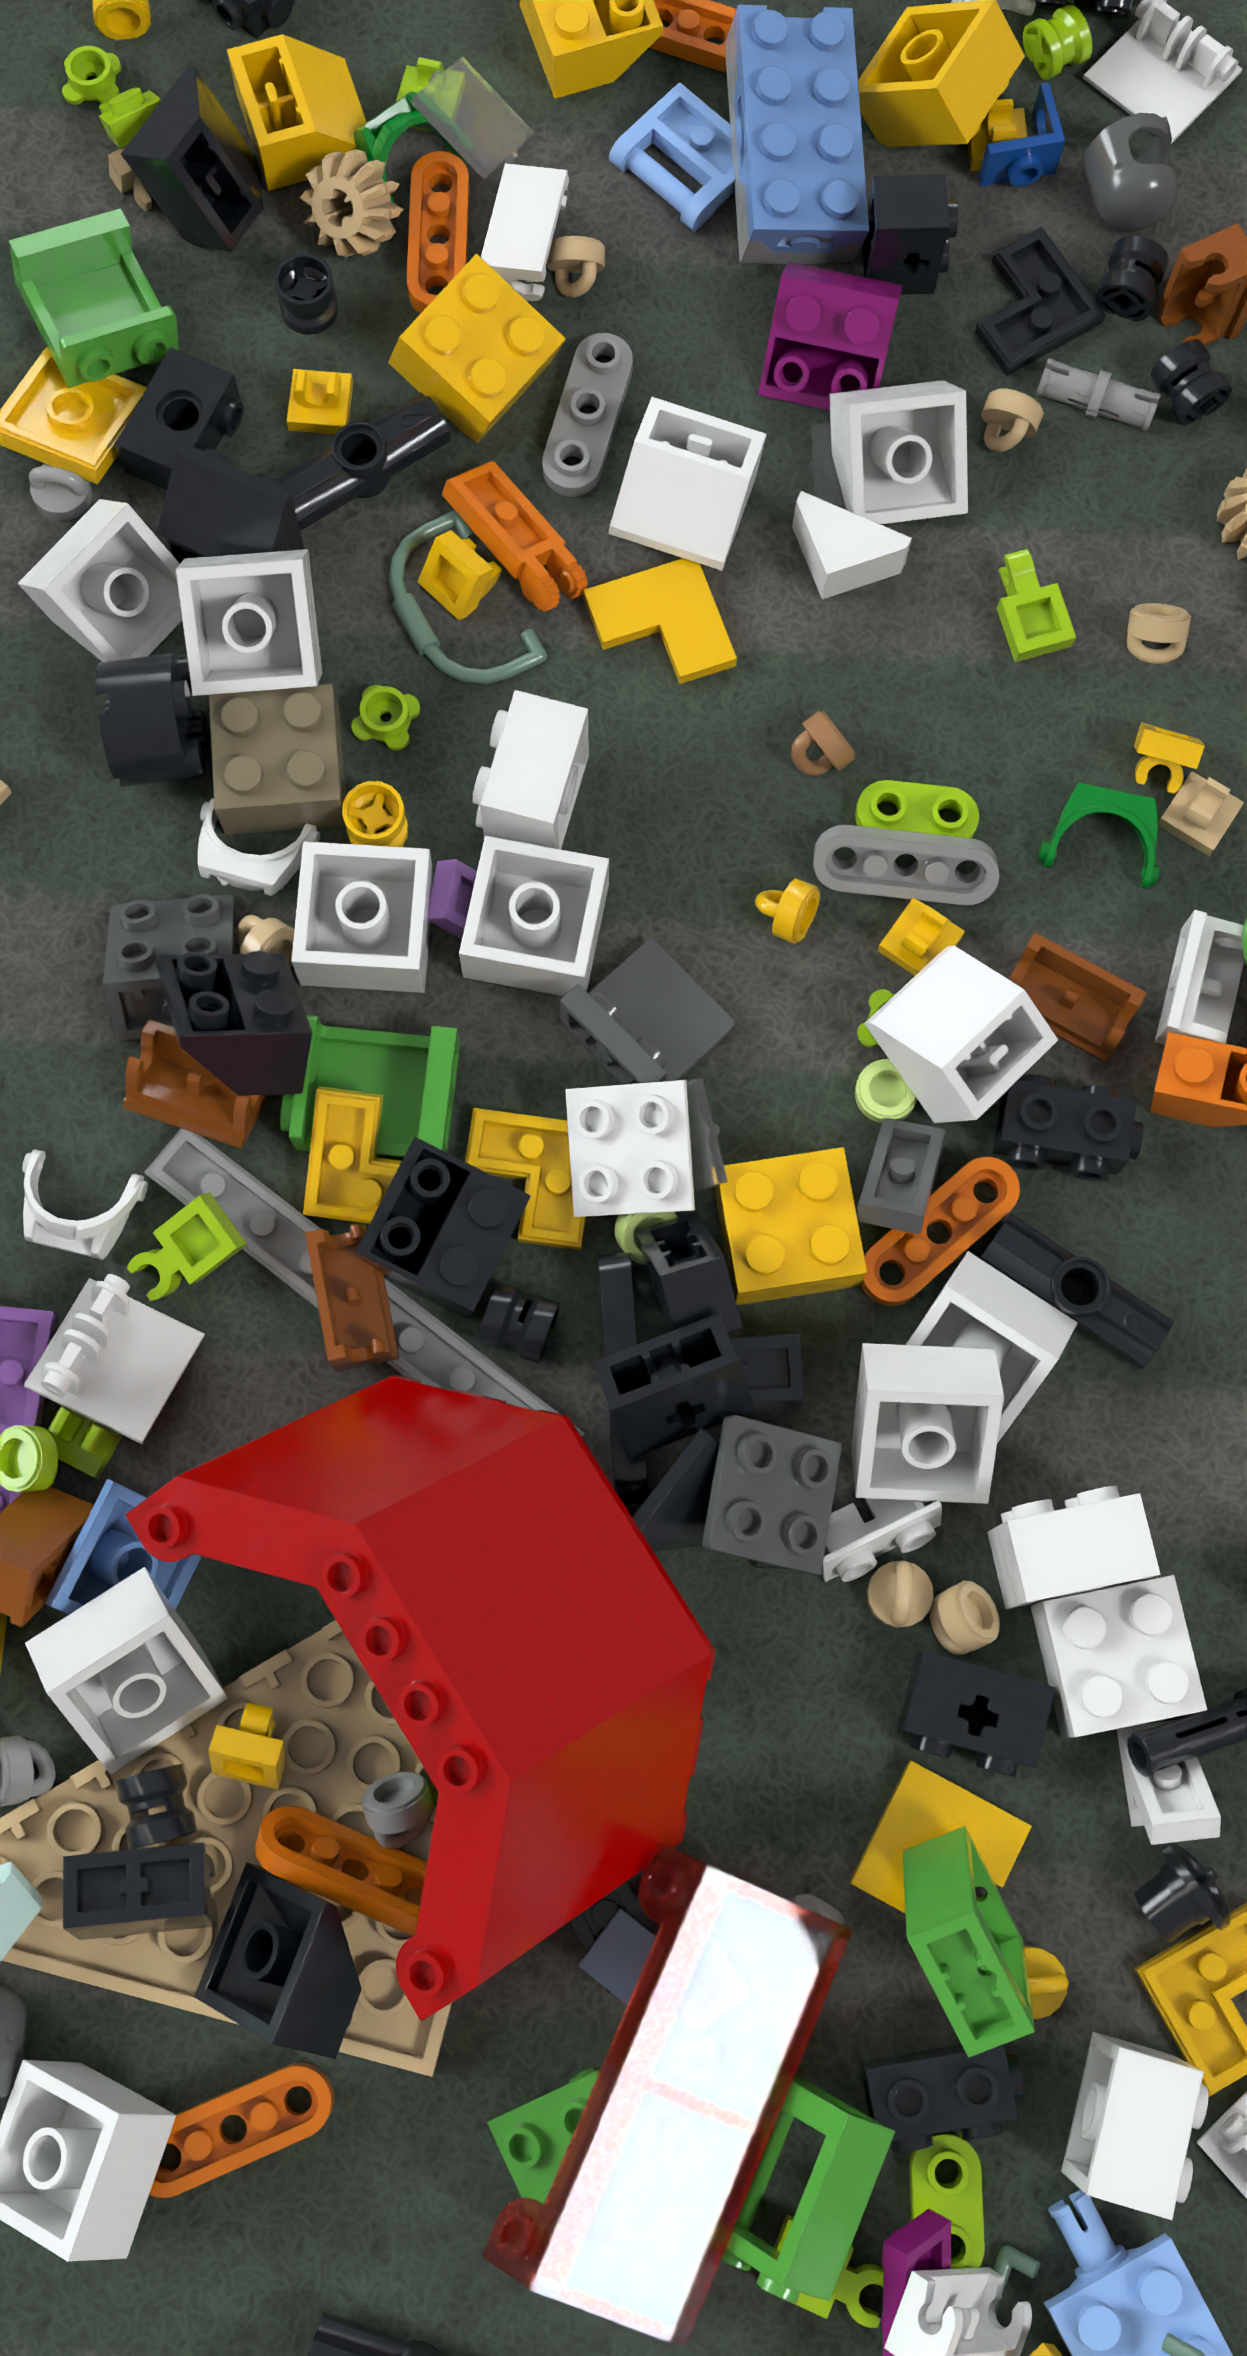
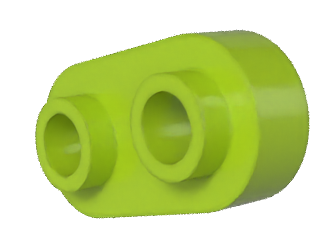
(917, 808)
(957, 2201)

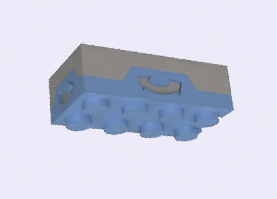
(796, 136)

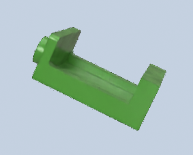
(92, 298)
(407, 1069)

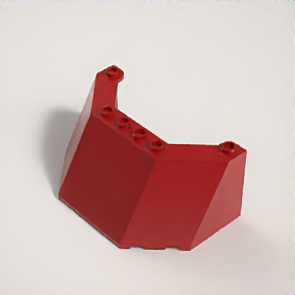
(504, 1630)

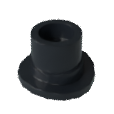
(1182, 1895)

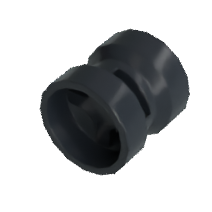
(1134, 271)
(306, 293)
(1197, 387)
(518, 1322)
(150, 1791)

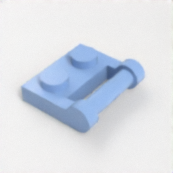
(694, 140)

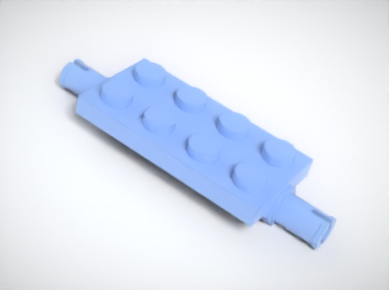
(1126, 2297)

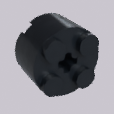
(150, 720)

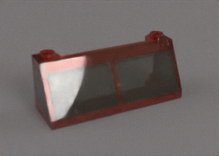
(678, 2102)

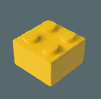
(938, 74)
(476, 348)
(790, 1226)

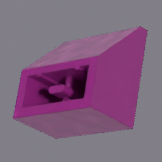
(827, 335)

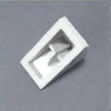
(844, 547)

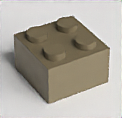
(277, 759)

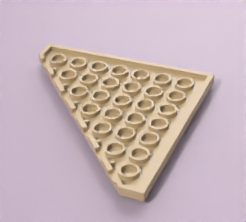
(335, 1747)

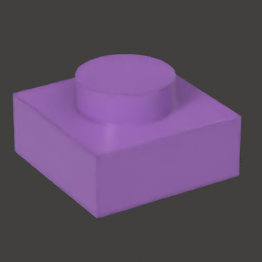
(451, 896)

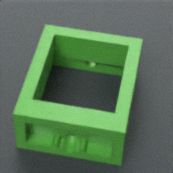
(966, 1942)
(829, 2205)

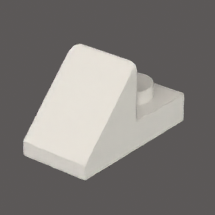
(1172, 1801)

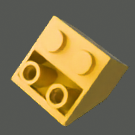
(589, 40)
(294, 105)

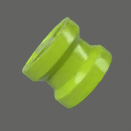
(1058, 41)

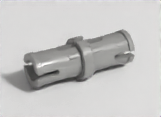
(1098, 394)

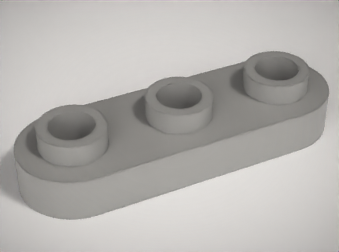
(587, 434)
(929, 878)

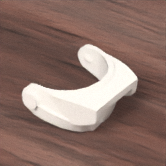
(245, 870)
(84, 1237)

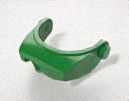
(381, 131)
(1134, 809)

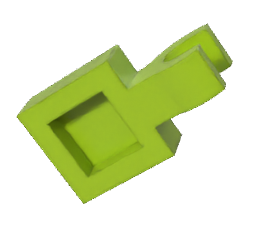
(1031, 614)

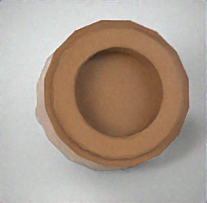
(829, 739)

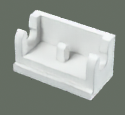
(525, 225)
(1203, 979)
(955, 2316)

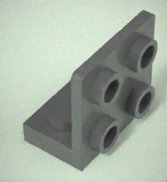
(154, 928)
(646, 1018)
(772, 1496)

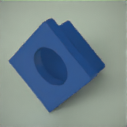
(1027, 158)

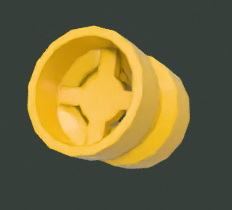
(375, 806)

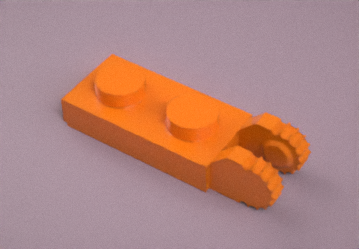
(516, 534)

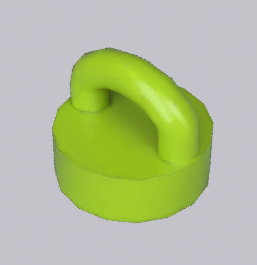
(27, 1458)

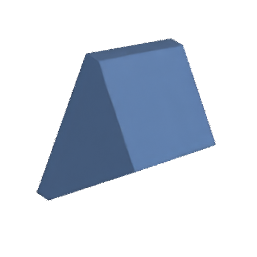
(111, 1552)

